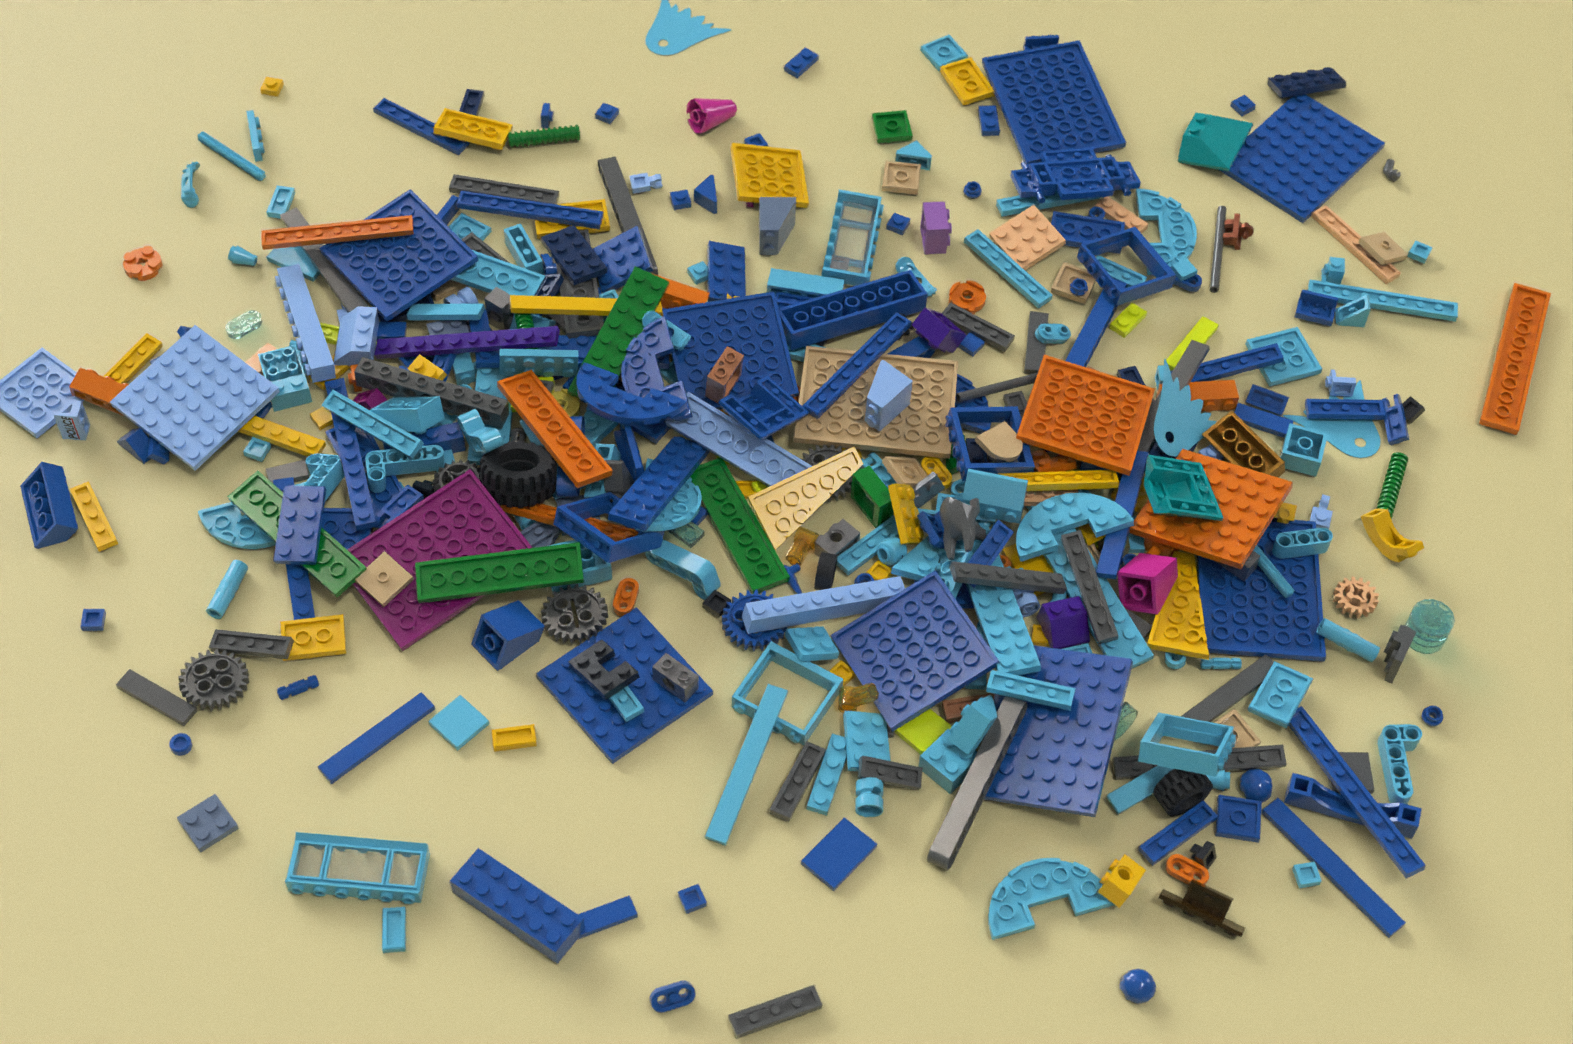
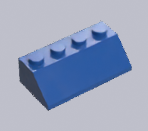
(48, 505)

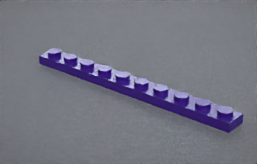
(467, 342)

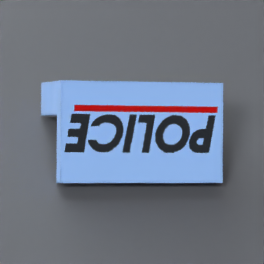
(73, 424)

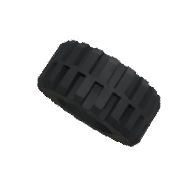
(519, 474)

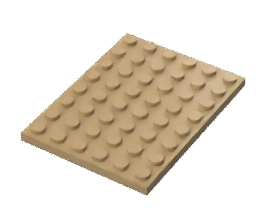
(915, 431)

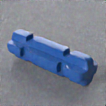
(297, 687)

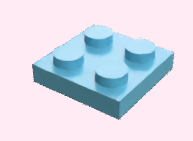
(811, 643)

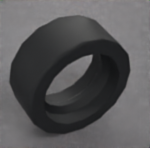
(825, 571)

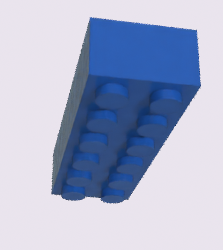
(517, 905)

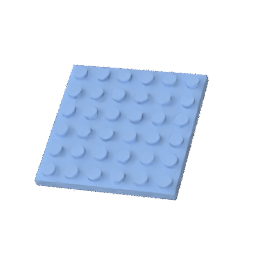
(195, 397)

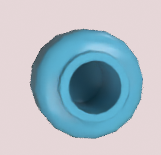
(891, 551)

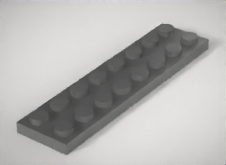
(580, 324)

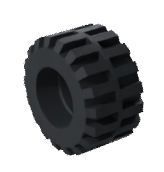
(1181, 791)

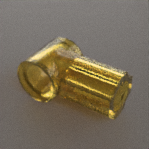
(803, 542)
(853, 697)

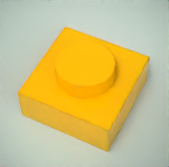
(272, 86)

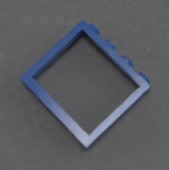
(1142, 248)
(984, 415)
(571, 521)

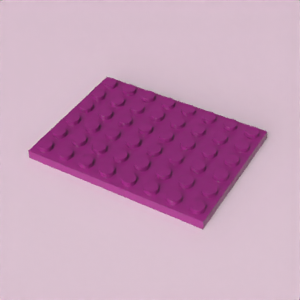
(447, 524)

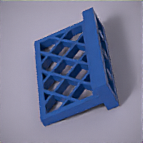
(629, 451)

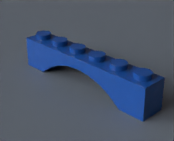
(1313, 796)

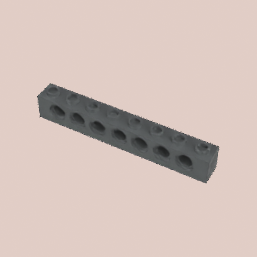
(454, 398)

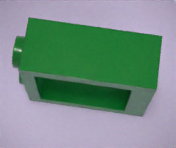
(871, 496)

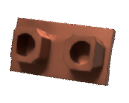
(1239, 231)

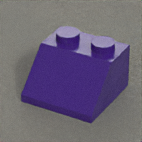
(1064, 623)

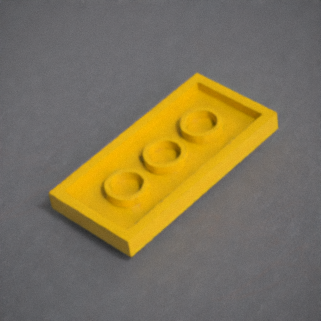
(472, 129)
(544, 228)

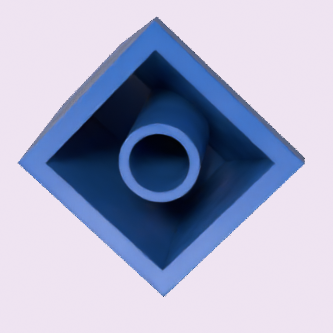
(506, 633)

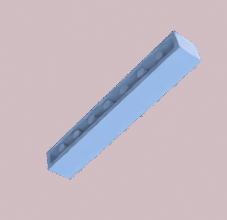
(305, 323)
(819, 605)

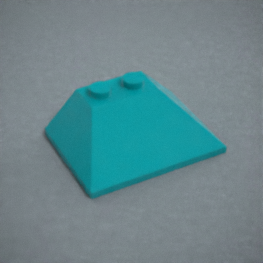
(1213, 141)
(1180, 489)

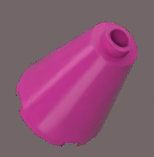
(709, 113)

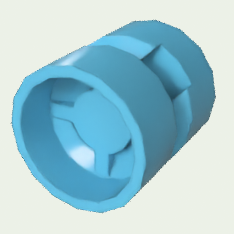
(869, 797)

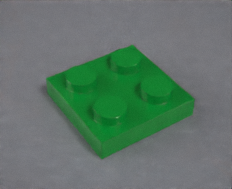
(892, 126)

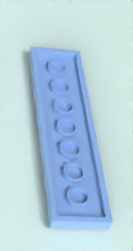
(736, 445)

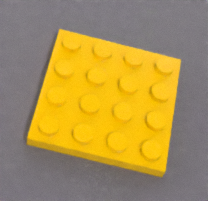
(768, 173)

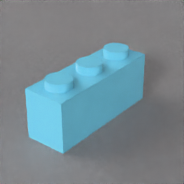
(523, 249)

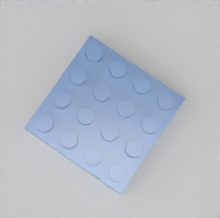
(37, 391)

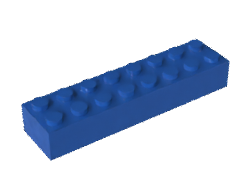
(852, 309)

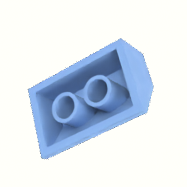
(357, 336)

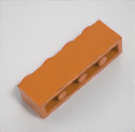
(682, 295)
(96, 388)
(1215, 394)

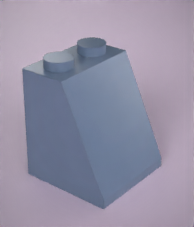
(775, 223)

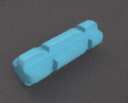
(1221, 663)

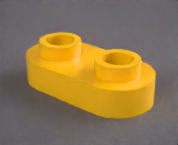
(938, 467)

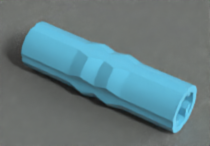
(227, 589)
(1348, 640)

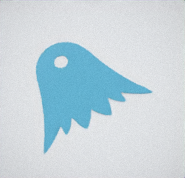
(678, 30)
(1179, 416)
(1345, 431)

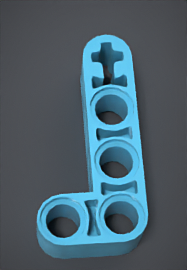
(479, 437)
(392, 462)
(324, 471)
(687, 566)
(1399, 764)

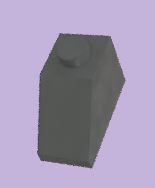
(620, 480)

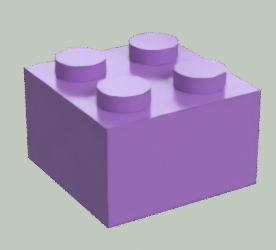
(935, 227)

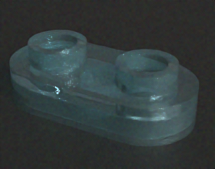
(243, 324)

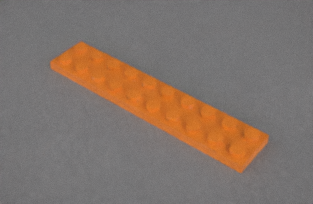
(1515, 359)

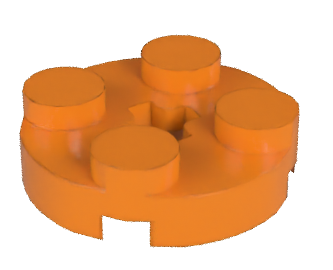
(135, 269)
(971, 288)

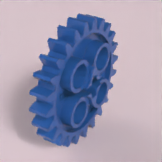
(736, 628)

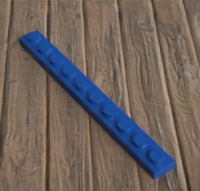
(352, 464)
(1356, 794)

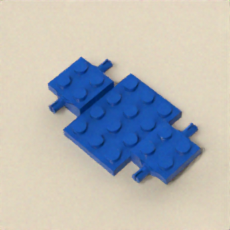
(1074, 176)

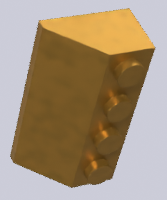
(1243, 446)

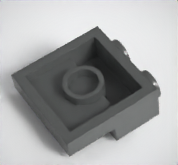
(1396, 650)

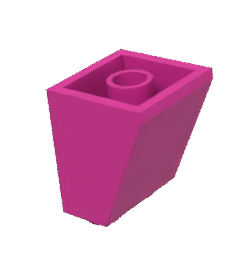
(1147, 582)

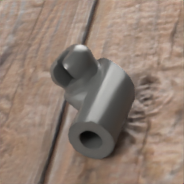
(1388, 170)

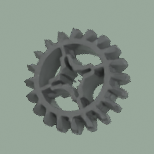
(452, 471)

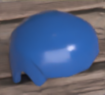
(1256, 785)
(1138, 986)

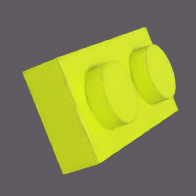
(1128, 320)

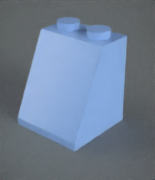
(887, 396)

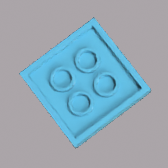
(1298, 357)

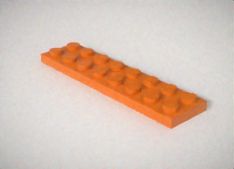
(554, 428)

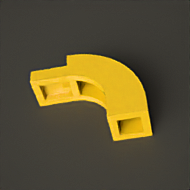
(1387, 538)

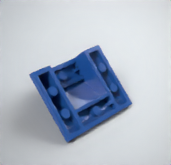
(764, 409)

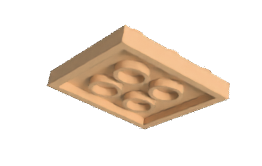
(1027, 237)

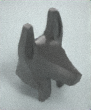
(960, 524)

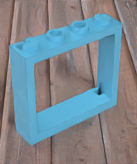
(805, 669)
(1186, 759)

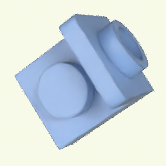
(1340, 385)

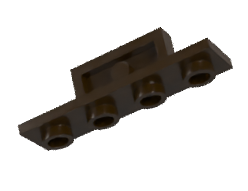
(1206, 904)

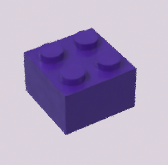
(938, 330)

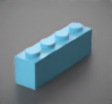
(802, 283)

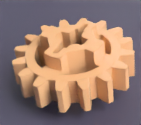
(1355, 597)

